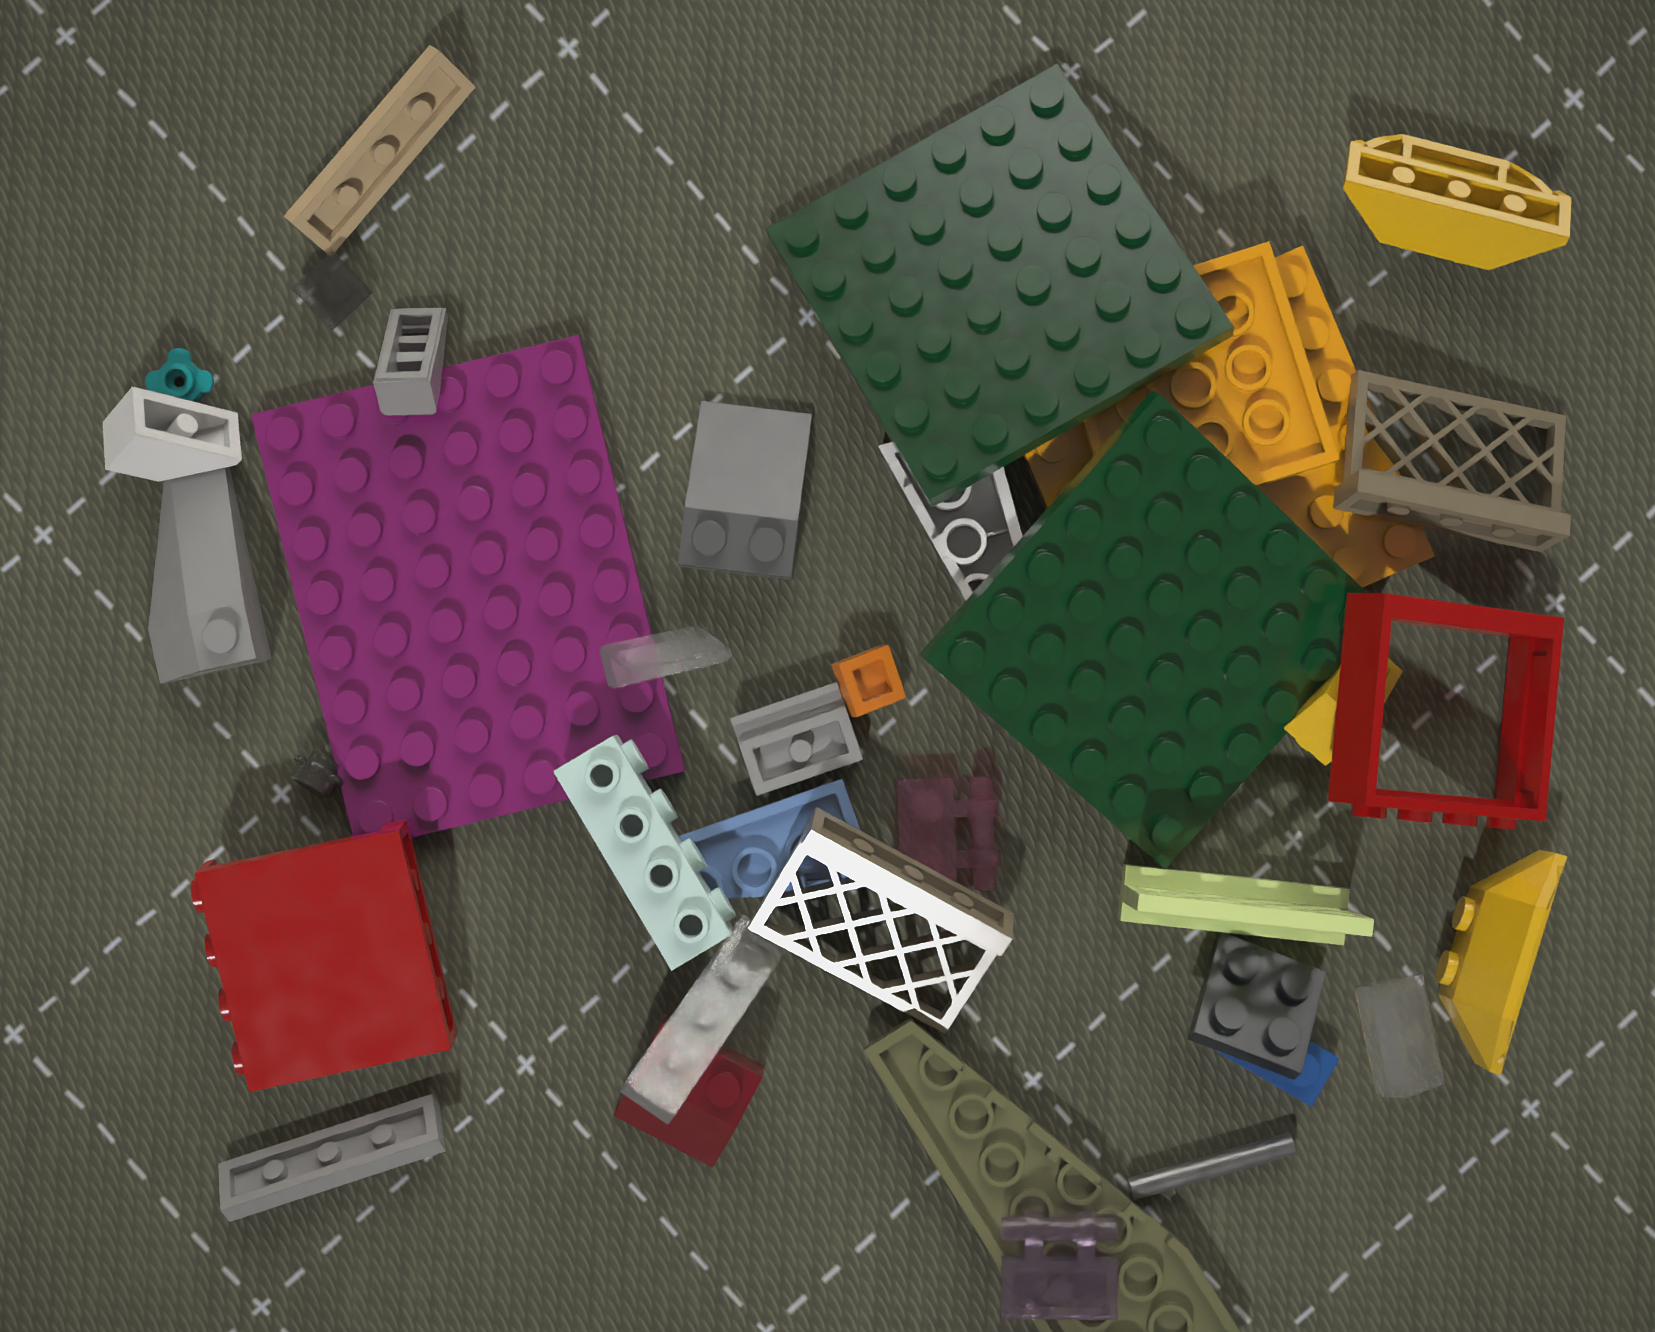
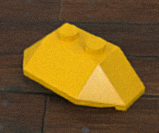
(1453, 202)
(1495, 953)

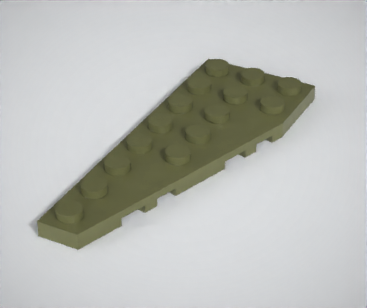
(1010, 1164)

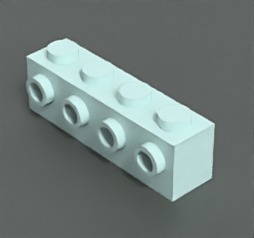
(645, 851)

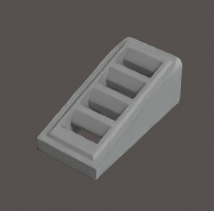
(411, 366)

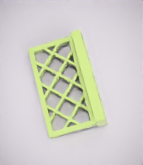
(1239, 905)

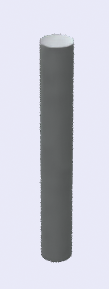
(1211, 1166)

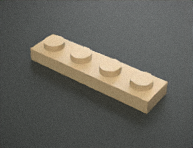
(380, 150)

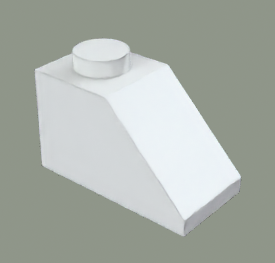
(168, 437)

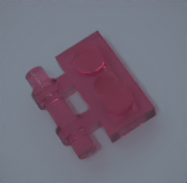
(928, 827)

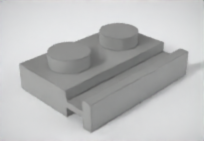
(796, 738)

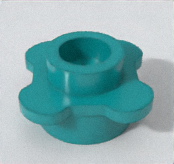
(180, 365)

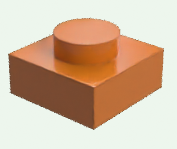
(868, 680)

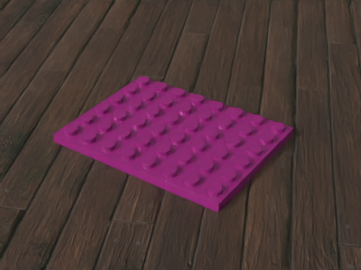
(463, 588)

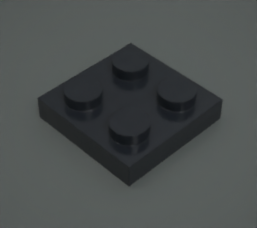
(1257, 1005)

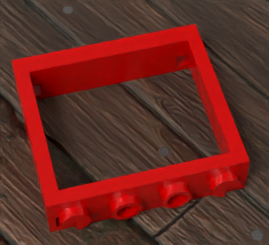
(1526, 715)

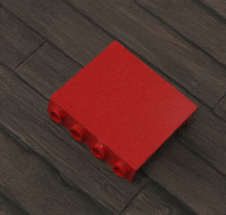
(325, 958)

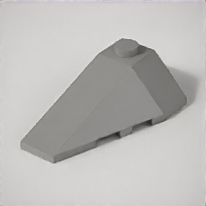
(203, 582)

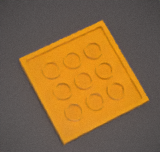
(1250, 391)

